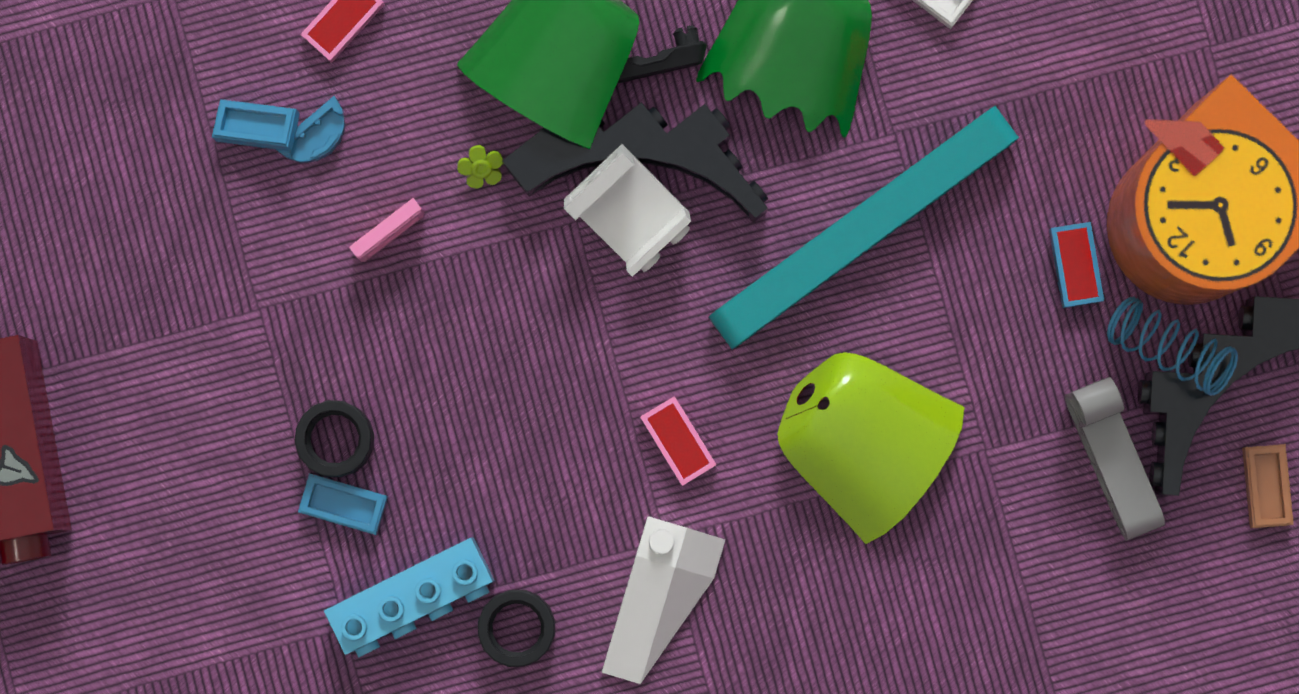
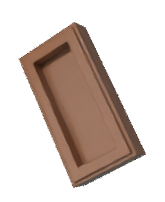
(1267, 486)

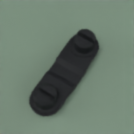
(686, 54)

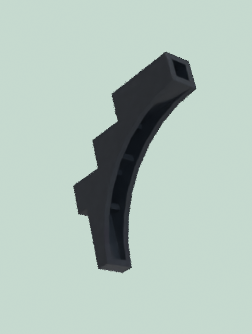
(688, 148)
(1269, 331)

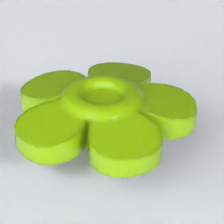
(480, 167)

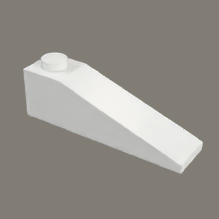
(663, 588)

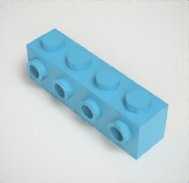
(410, 596)

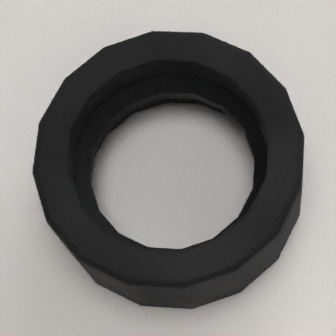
(307, 424)
(487, 638)

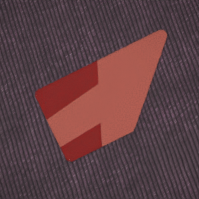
(1187, 142)

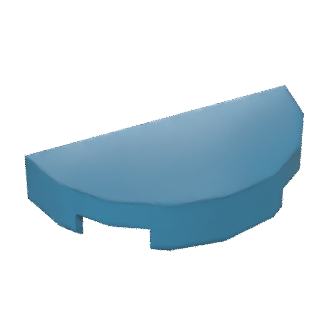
(318, 134)

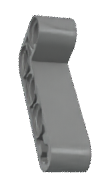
(1114, 458)

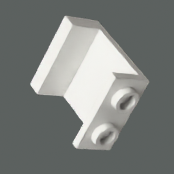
(629, 210)

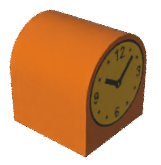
(1216, 230)

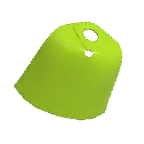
(872, 444)

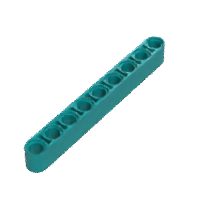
(863, 227)

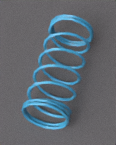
(1218, 385)

